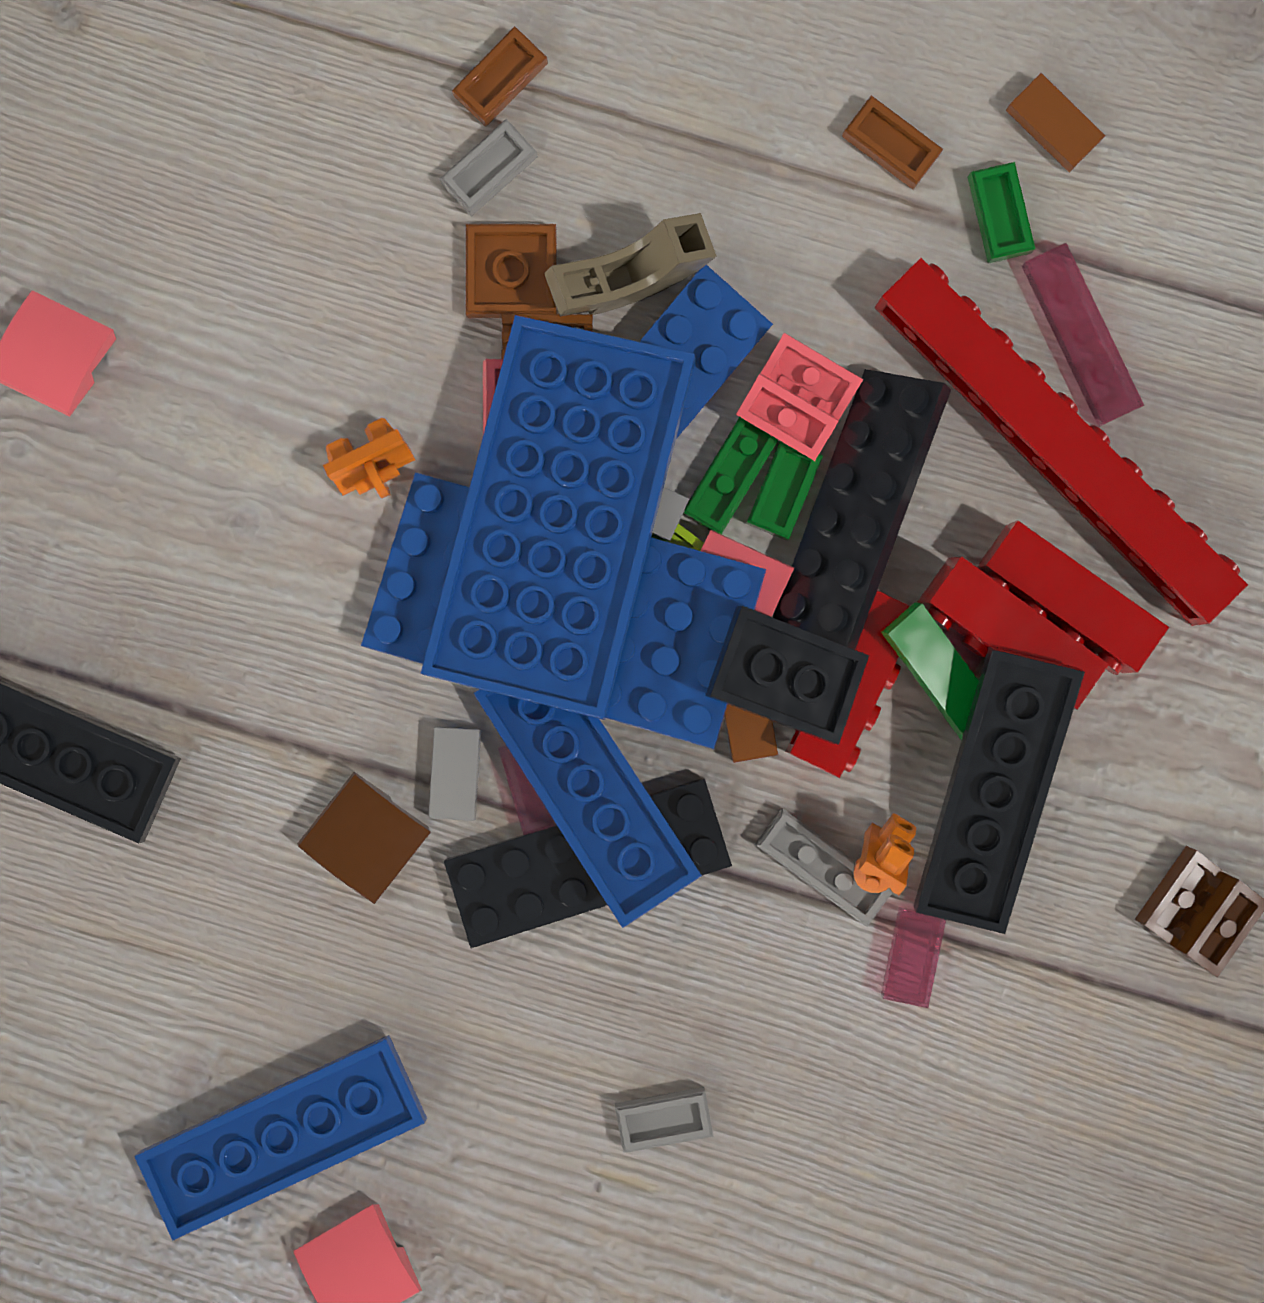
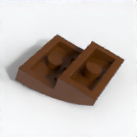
(363, 838)
(1201, 911)

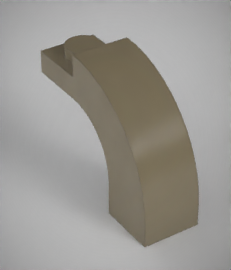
(635, 272)

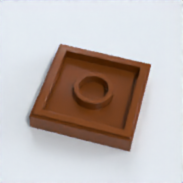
(508, 269)

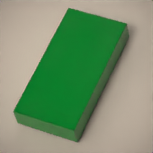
(1001, 212)
(783, 492)

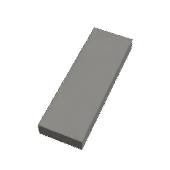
(820, 866)

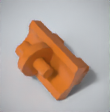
(369, 464)
(885, 856)

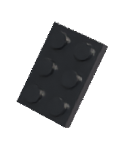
(787, 675)

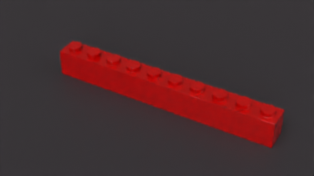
(1061, 444)

